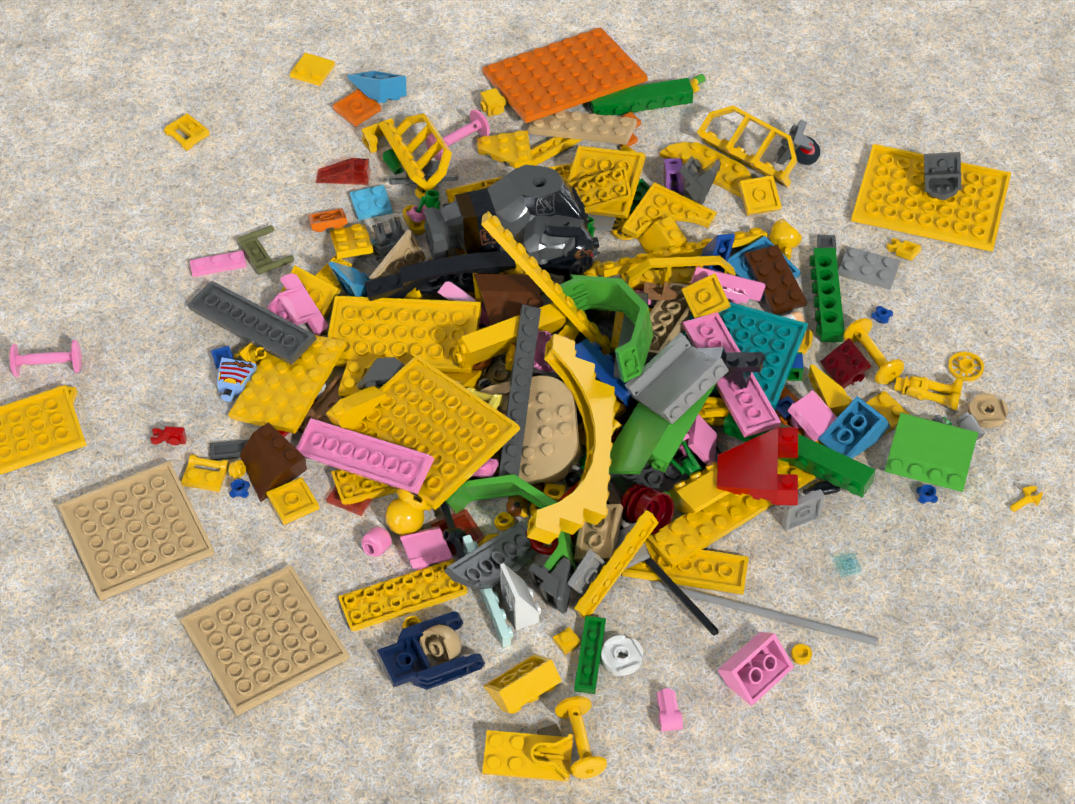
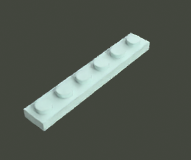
(491, 601)

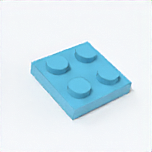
(371, 202)

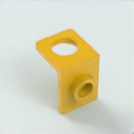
(554, 491)

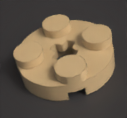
(985, 419)

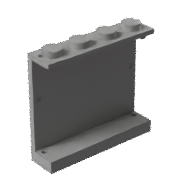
(676, 379)

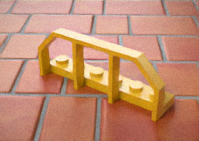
(404, 151)
(739, 154)
(640, 274)

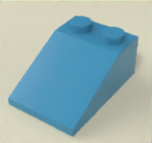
(380, 85)
(350, 279)
(855, 429)

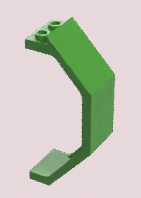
(616, 295)
(506, 487)

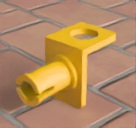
(251, 353)

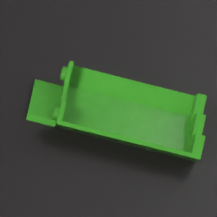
(651, 439)

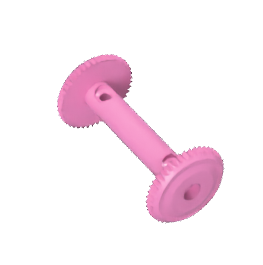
(478, 123)
(17, 360)

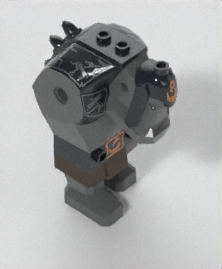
(530, 203)

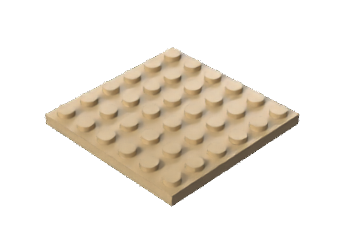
(135, 530)
(264, 639)

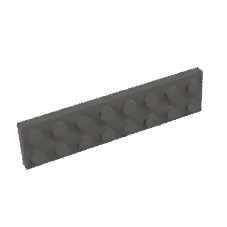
(252, 322)

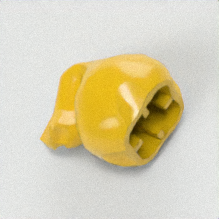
(785, 237)

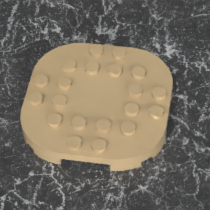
(550, 433)

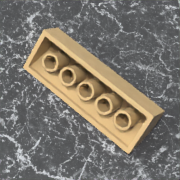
(668, 319)

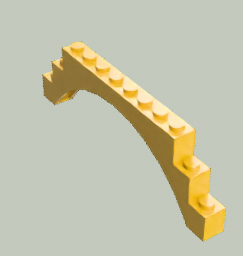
(596, 407)

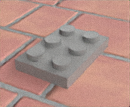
(868, 268)

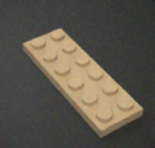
(585, 127)

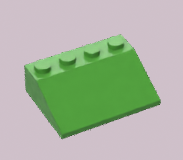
(931, 452)

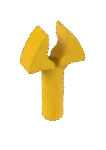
(1027, 498)

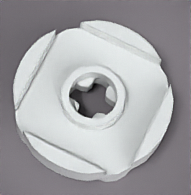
(617, 665)

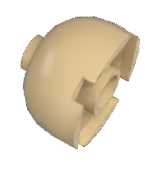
(441, 641)

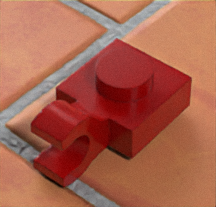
(171, 435)

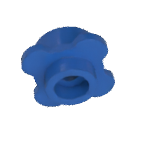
(882, 315)
(239, 483)
(927, 489)

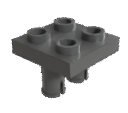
(385, 242)

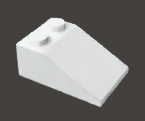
(518, 599)

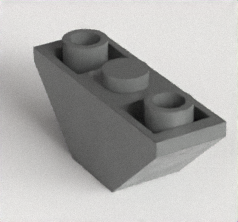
(380, 372)

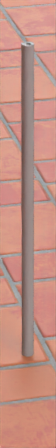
(772, 614)

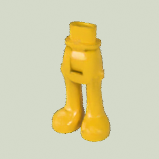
(918, 388)

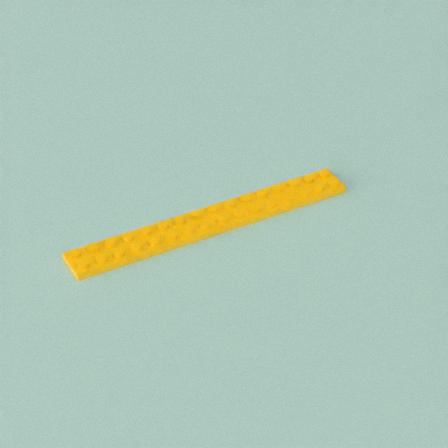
(699, 530)

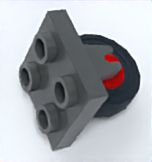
(805, 147)

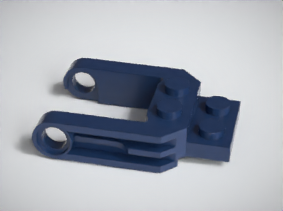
(407, 661)

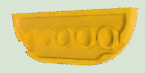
(730, 170)

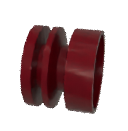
(643, 498)

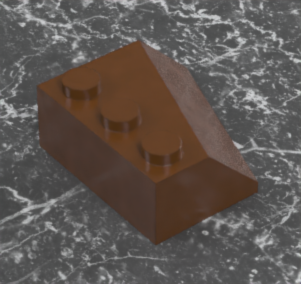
(505, 294)
(271, 460)

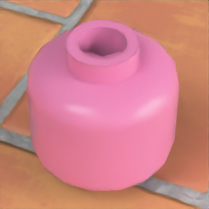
(376, 541)

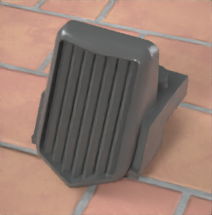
(942, 174)
(699, 179)
(554, 585)

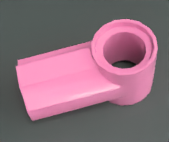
(669, 714)

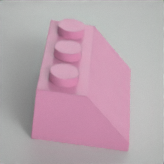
(756, 667)

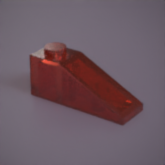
(350, 171)

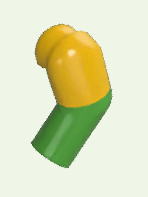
(696, 81)

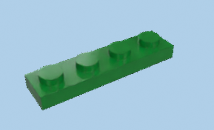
(590, 655)

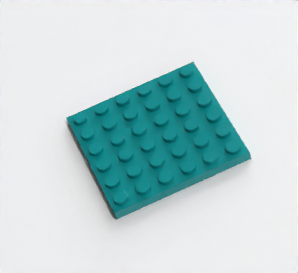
(766, 333)

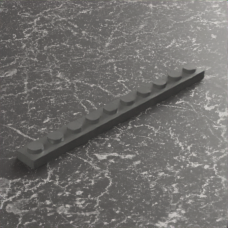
(520, 388)

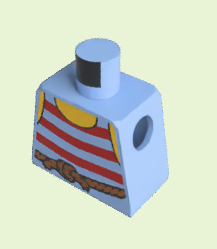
(233, 377)

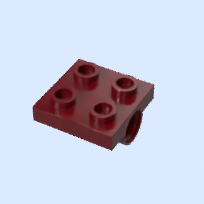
(846, 364)

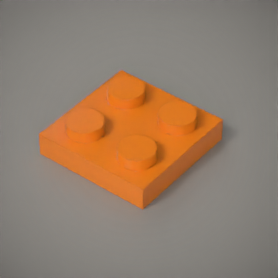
(356, 107)
(327, 219)

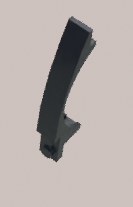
(412, 276)
(738, 363)

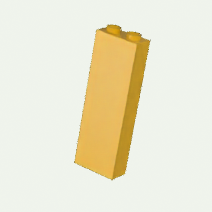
(498, 337)

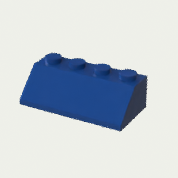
(604, 370)

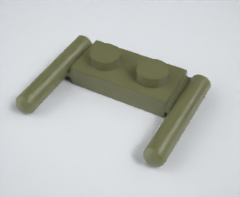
(257, 254)

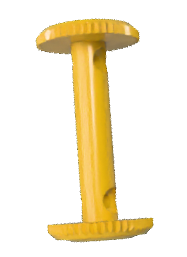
(888, 370)
(588, 765)

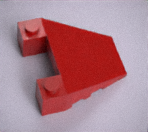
(754, 467)

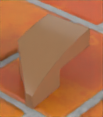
(659, 292)

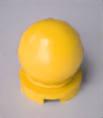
(406, 513)

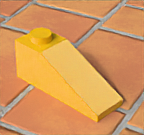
(829, 390)
(354, 408)

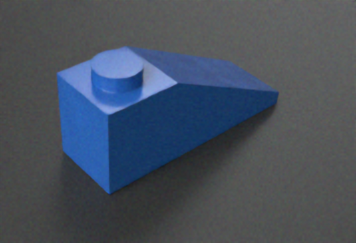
(719, 246)

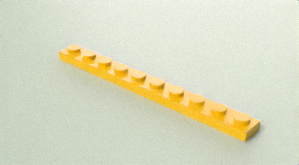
(689, 250)
(543, 280)

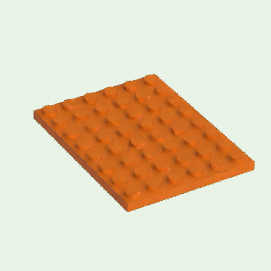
(564, 74)

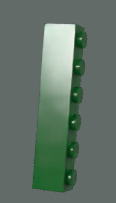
(644, 98)

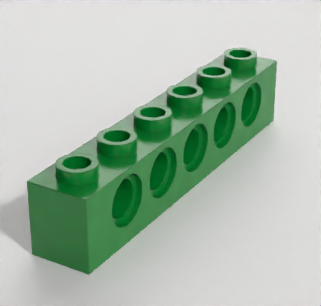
(828, 295)

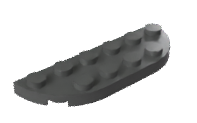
(482, 566)

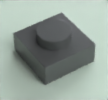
(826, 241)

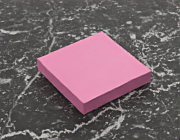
(702, 440)

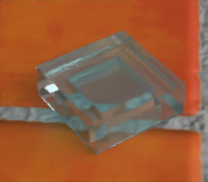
(847, 565)

